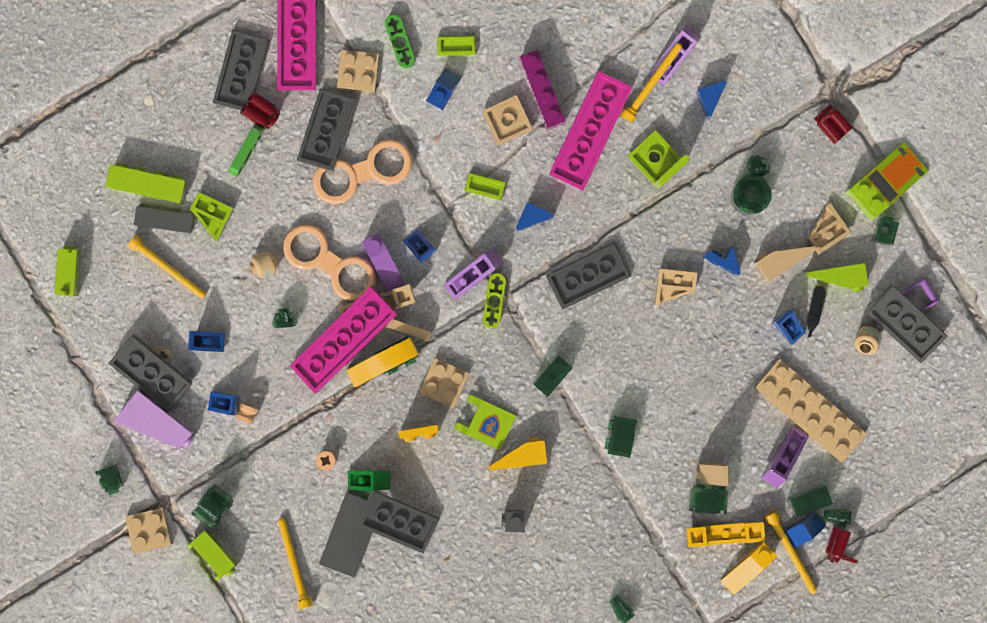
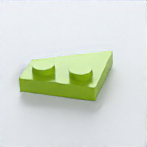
(211, 214)

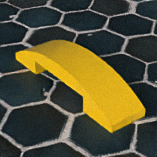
(382, 362)
(726, 534)

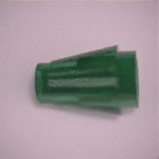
(838, 516)
(621, 609)

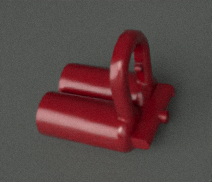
(260, 111)
(833, 123)
(837, 546)

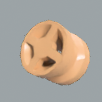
(247, 413)
(328, 458)

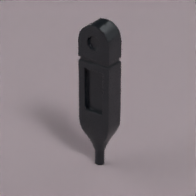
(815, 308)

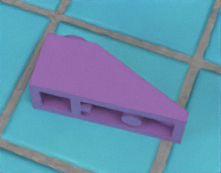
(688, 39)
(383, 262)
(474, 273)
(785, 457)

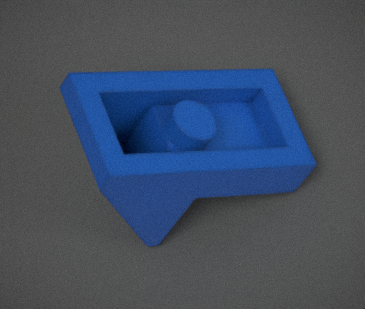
(443, 89)
(729, 263)
(206, 341)

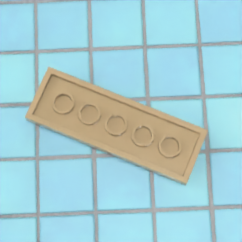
(810, 410)

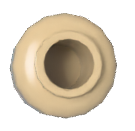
(263, 264)
(867, 340)

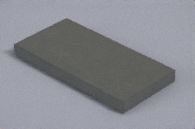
(240, 69)
(326, 130)
(588, 275)
(906, 323)
(150, 372)
(397, 521)
(346, 540)

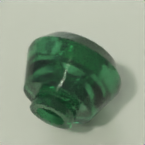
(757, 166)
(284, 319)

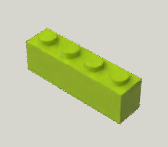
(146, 184)

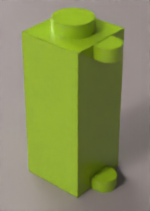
(67, 271)
(214, 554)

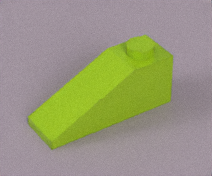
(845, 277)

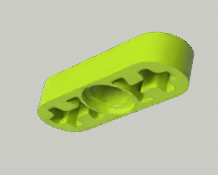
(491, 286)

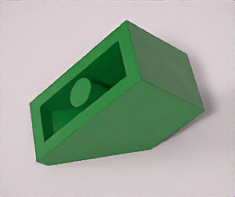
(369, 480)

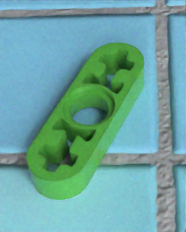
(392, 38)
(246, 150)

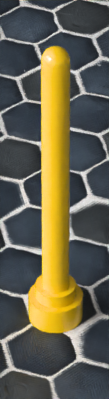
(630, 113)
(137, 244)
(773, 519)
(303, 599)

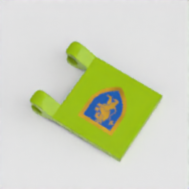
(488, 424)

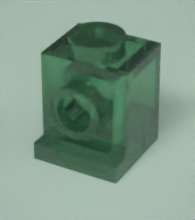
(889, 237)
(110, 479)

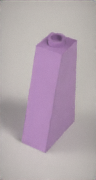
(152, 420)

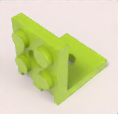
(665, 168)

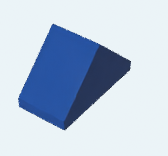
(710, 96)
(531, 216)
(419, 246)
(789, 326)
(223, 403)
(805, 529)

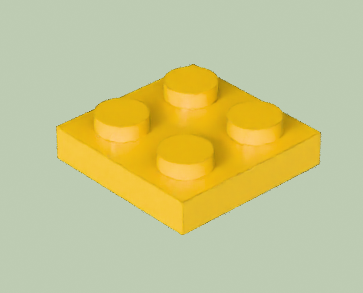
(411, 434)

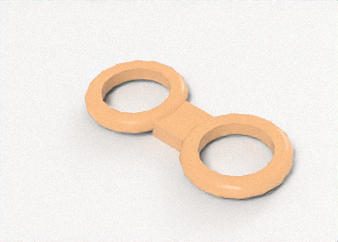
(364, 171)
(327, 261)

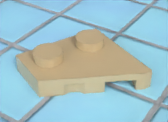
(828, 230)
(674, 283)

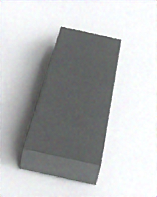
(163, 219)

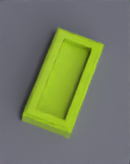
(456, 46)
(485, 186)

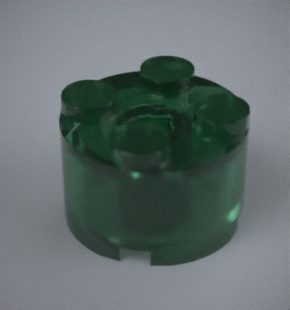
(760, 190)
(708, 500)
(212, 505)

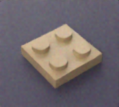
(358, 71)
(507, 120)
(444, 383)
(148, 530)

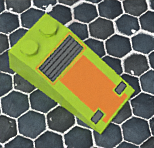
(887, 181)

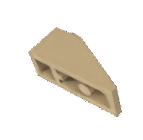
(777, 262)
(712, 474)

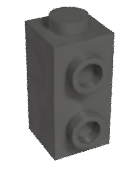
(514, 520)

